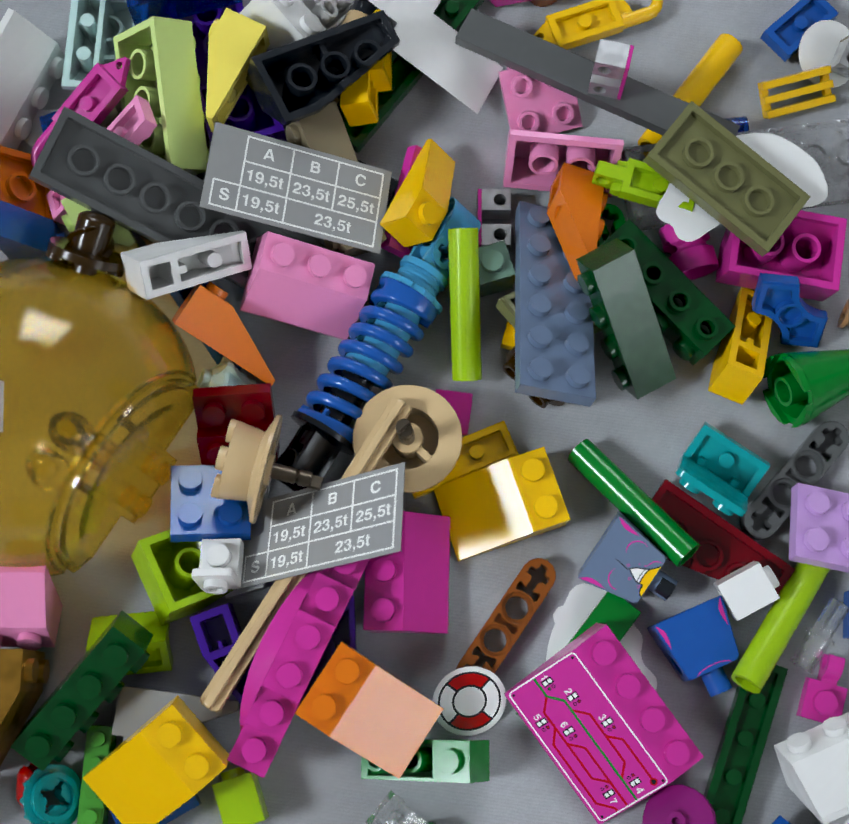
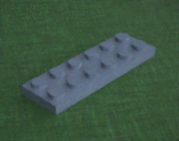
(550, 316)

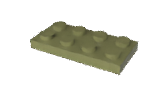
(727, 179)

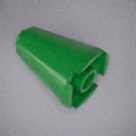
(805, 384)

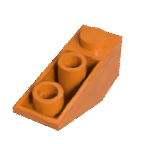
(576, 212)

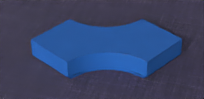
(781, 301)

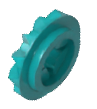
(67, 791)

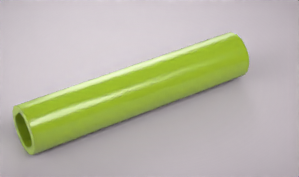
(465, 304)
(778, 627)

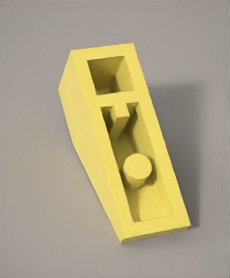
(230, 48)

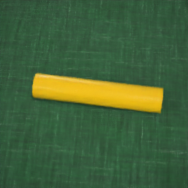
(703, 77)

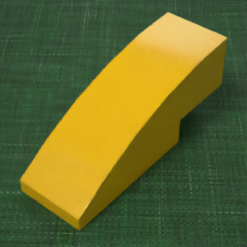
(360, 100)

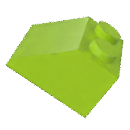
(167, 576)

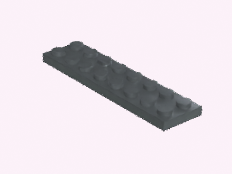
(135, 187)

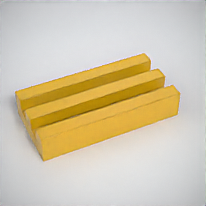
(825, 86)

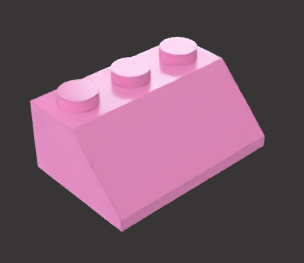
(536, 157)
(306, 285)
(28, 608)

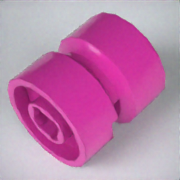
(692, 258)

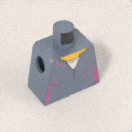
(627, 563)

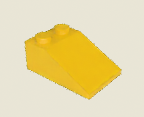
(502, 504)
(158, 766)

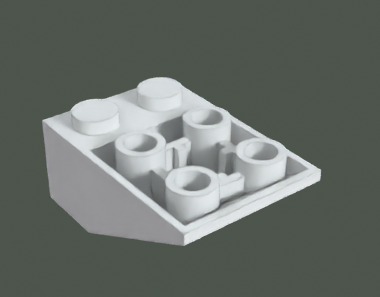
(296, 19)

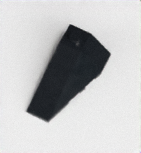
(316, 69)

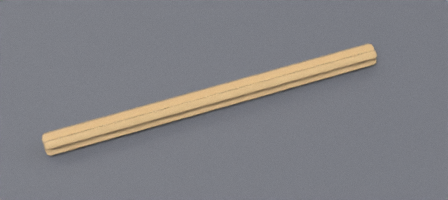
(248, 642)

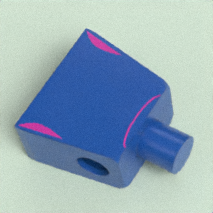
(699, 644)

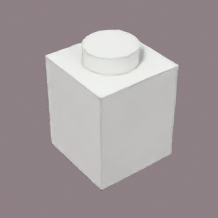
(748, 589)

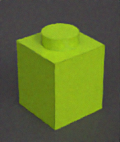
(240, 797)

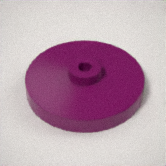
(678, 806)

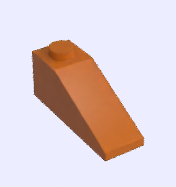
(217, 324)

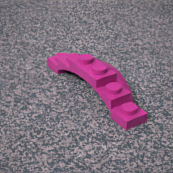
(289, 660)

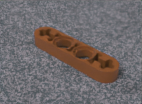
(501, 621)

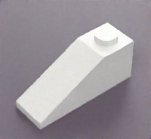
(184, 263)

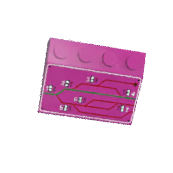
(603, 724)

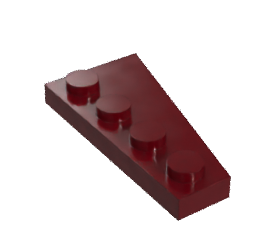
(721, 544)

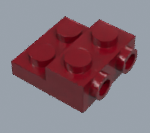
(218, 405)

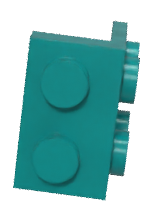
(721, 470)

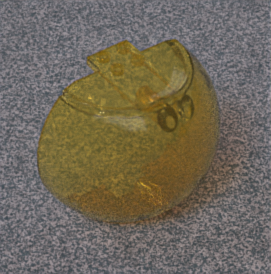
(88, 409)

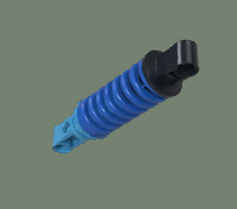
(373, 349)

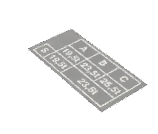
(295, 188)
(326, 527)

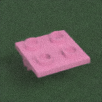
(536, 105)

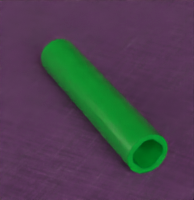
(633, 502)

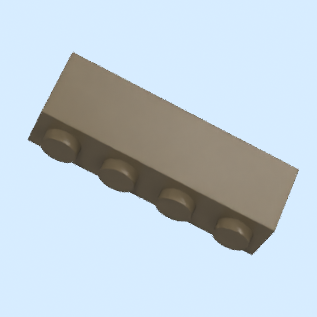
(329, 135)

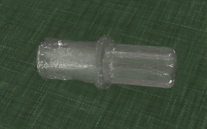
(820, 636)

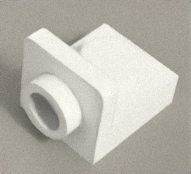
(219, 565)

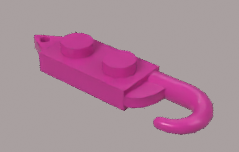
(92, 98)

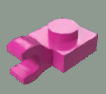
(823, 697)

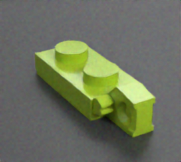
(634, 182)

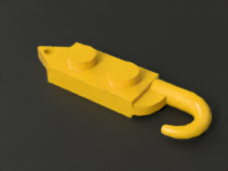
(594, 22)

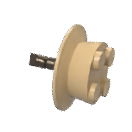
(425, 440)
(251, 465)

